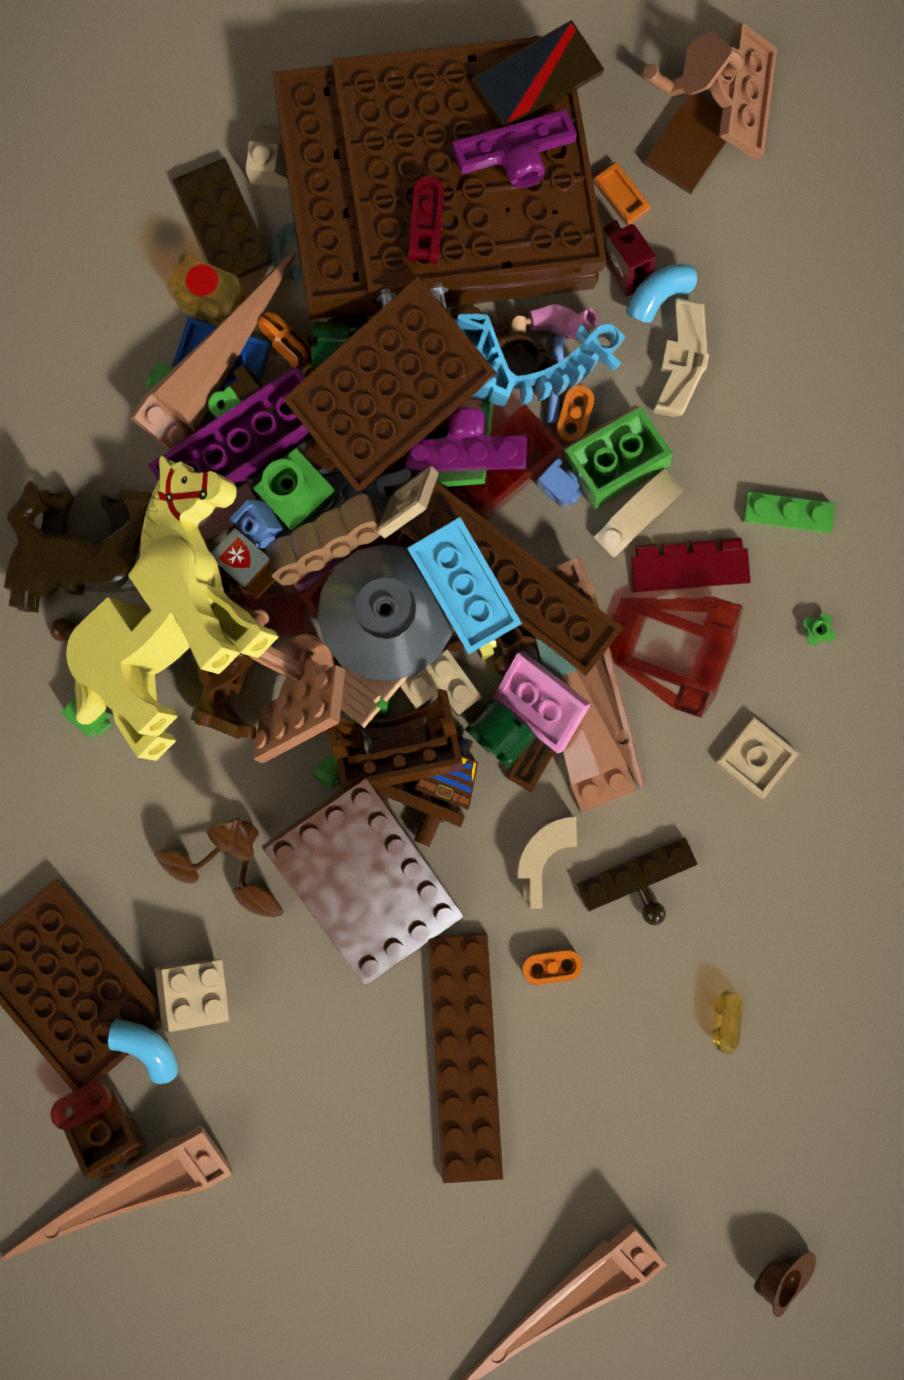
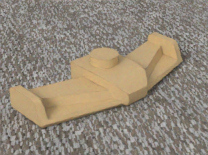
(684, 358)

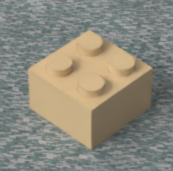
(192, 994)

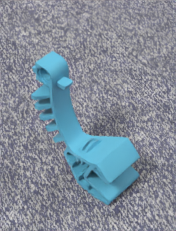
(563, 374)

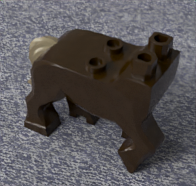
(54, 561)

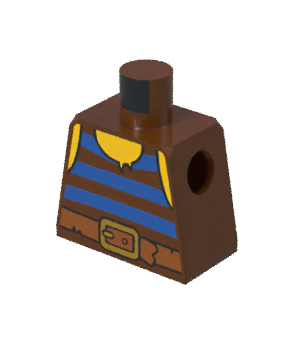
(454, 786)

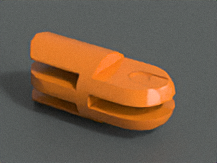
(285, 339)

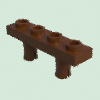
(431, 812)

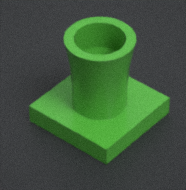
(303, 499)

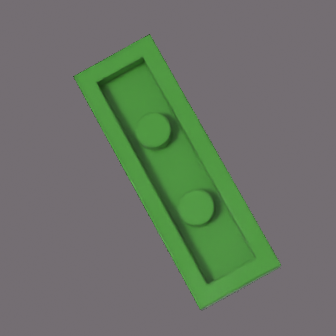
(789, 512)

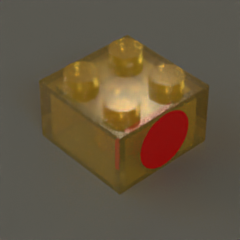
(204, 289)

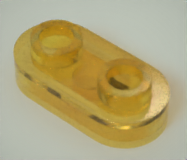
(727, 1021)

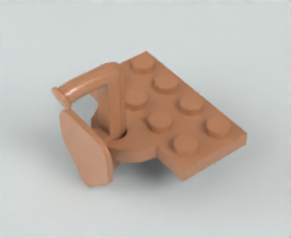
(738, 79)
(308, 698)

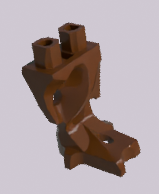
(213, 703)

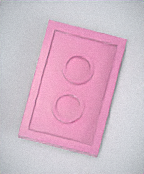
(541, 701)

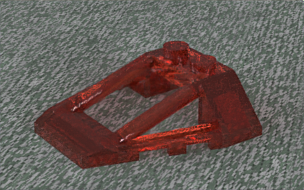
(719, 639)

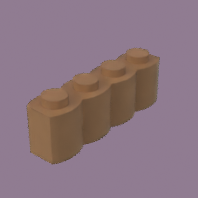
(328, 538)

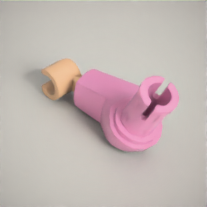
(557, 320)

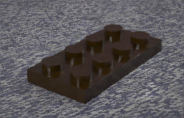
(222, 219)

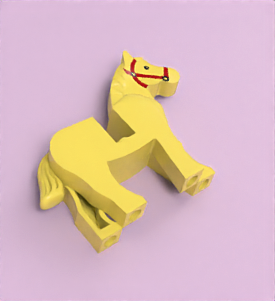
(125, 645)

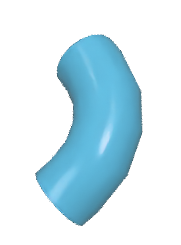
(660, 286)
(147, 1047)

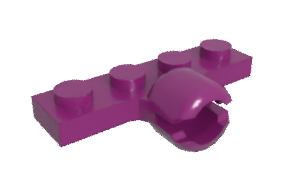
(516, 147)
(468, 447)

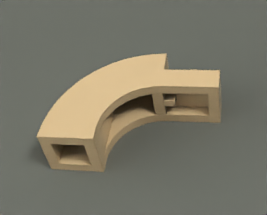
(639, 512)
(536, 851)

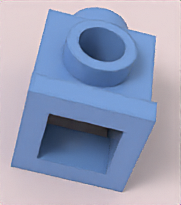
(560, 485)
(257, 522)

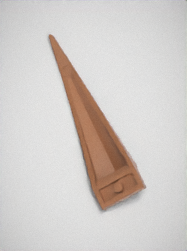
(182, 396)
(602, 679)
(167, 1172)
(602, 1276)

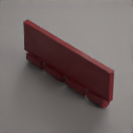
(690, 570)

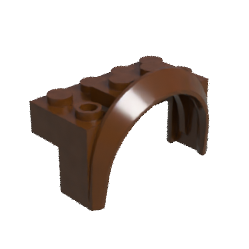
(398, 746)

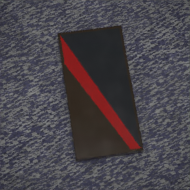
(537, 75)

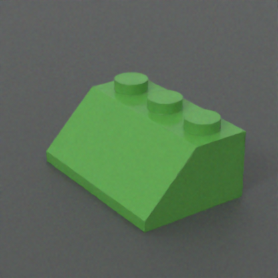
(618, 457)

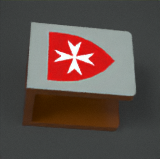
(244, 563)

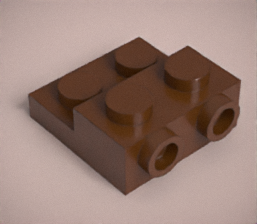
(105, 1140)

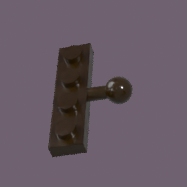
(638, 876)

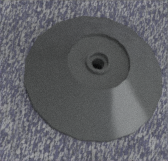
(377, 643)

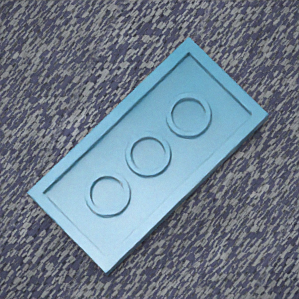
(464, 585)

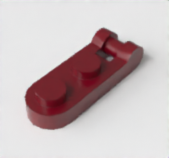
(426, 219)

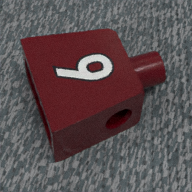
(628, 255)

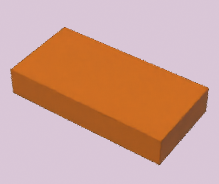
(621, 193)

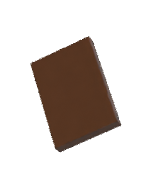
(688, 144)

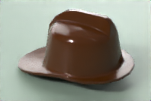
(784, 1281)

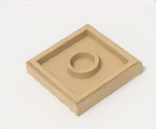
(408, 502)
(757, 757)

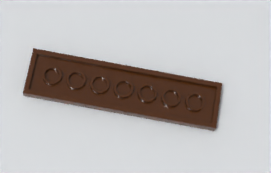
(539, 597)
(465, 1058)

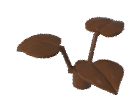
(236, 839)

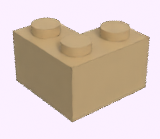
(444, 675)

